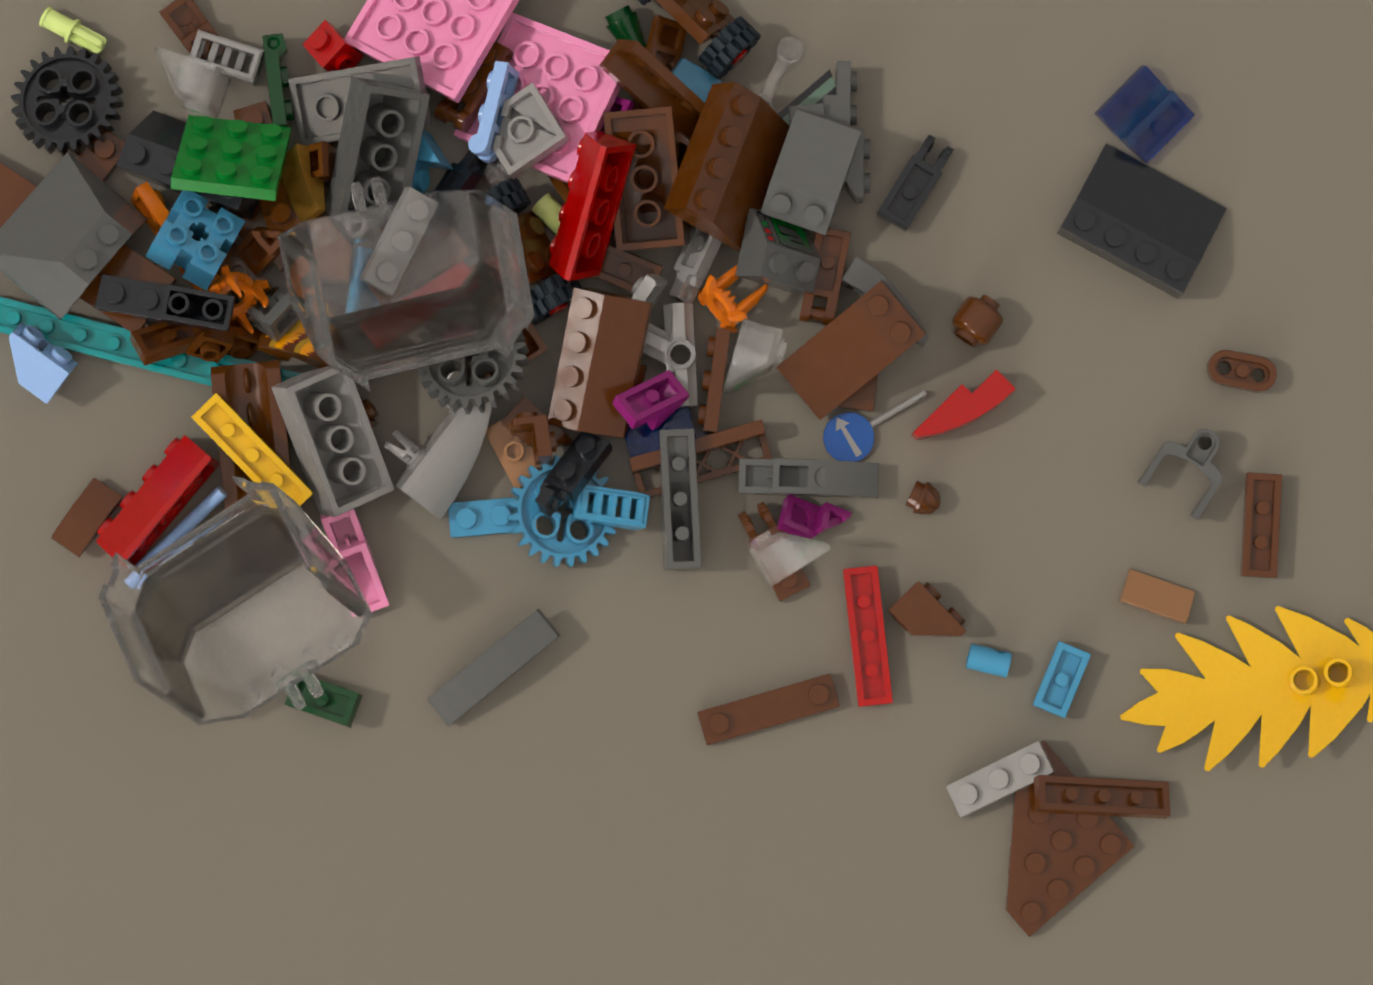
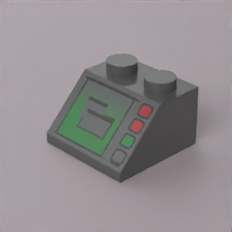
(777, 254)

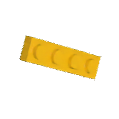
(248, 448)

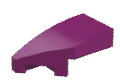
(807, 519)

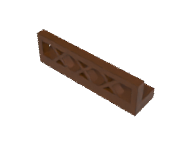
(652, 83)
(703, 445)

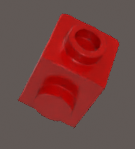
(331, 48)

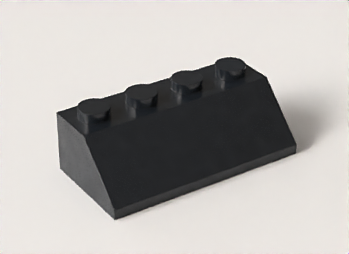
(152, 153)

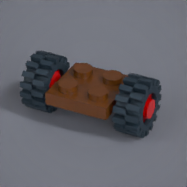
(711, 20)
(551, 292)

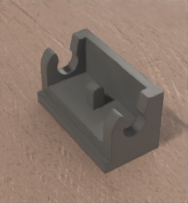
(276, 317)

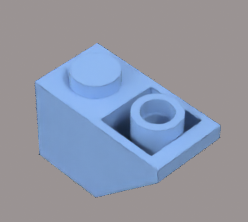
(38, 363)

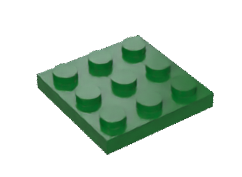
(231, 158)

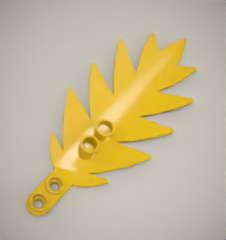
(1278, 687)

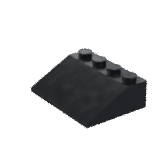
(1142, 221)

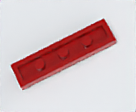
(867, 636)

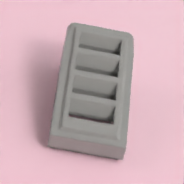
(244, 50)

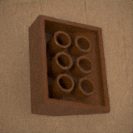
(727, 163)

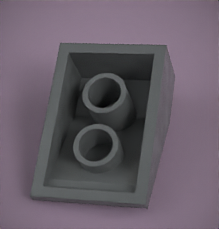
(811, 171)

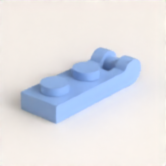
(500, 87)

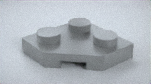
(527, 131)

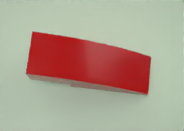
(965, 407)

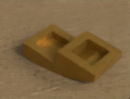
(303, 190)

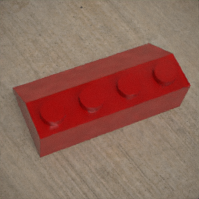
(591, 205)
(158, 500)

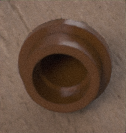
(923, 498)

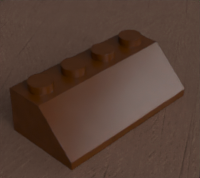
(598, 360)

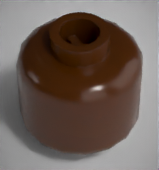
(977, 320)

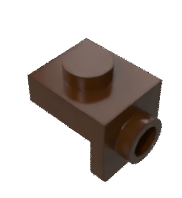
(542, 440)

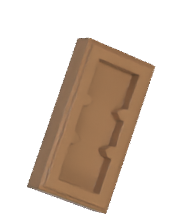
(511, 452)

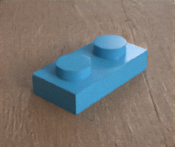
(481, 517)
(1061, 679)

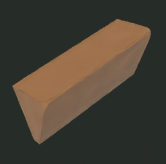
(1157, 596)

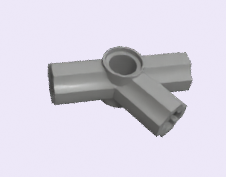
(677, 333)

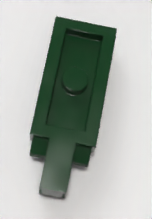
(277, 78)

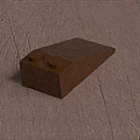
(653, 169)
(851, 349)

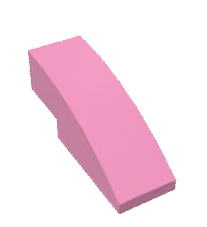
(350, 540)

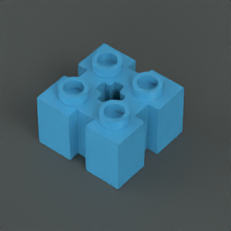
(188, 220)

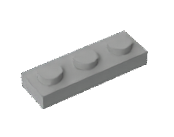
(398, 241)
(999, 779)

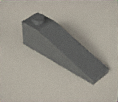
(679, 500)

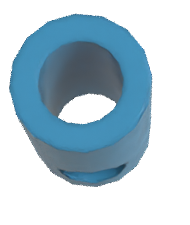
(988, 660)

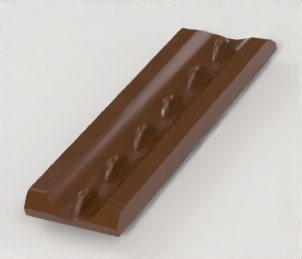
(250, 395)

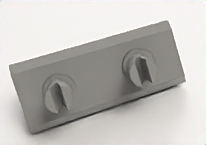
(444, 462)

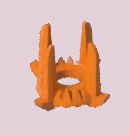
(251, 290)
(723, 305)

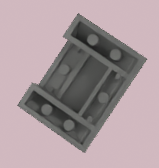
(65, 235)

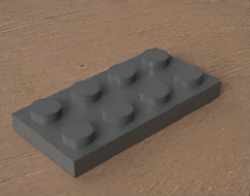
(322, 97)

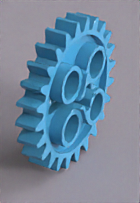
(528, 512)

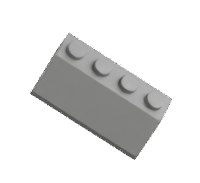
(332, 440)

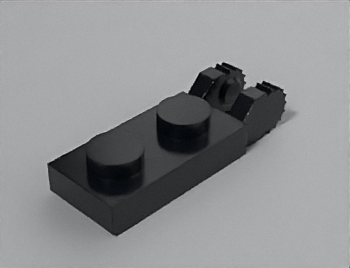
(913, 186)

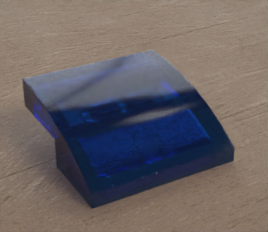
(1144, 114)

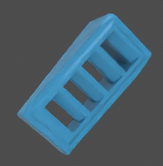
(632, 521)

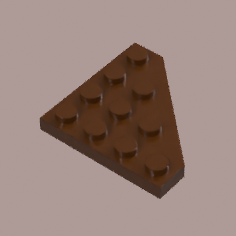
(1055, 855)

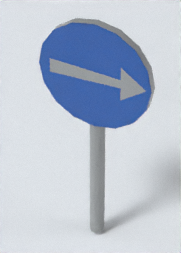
(851, 435)

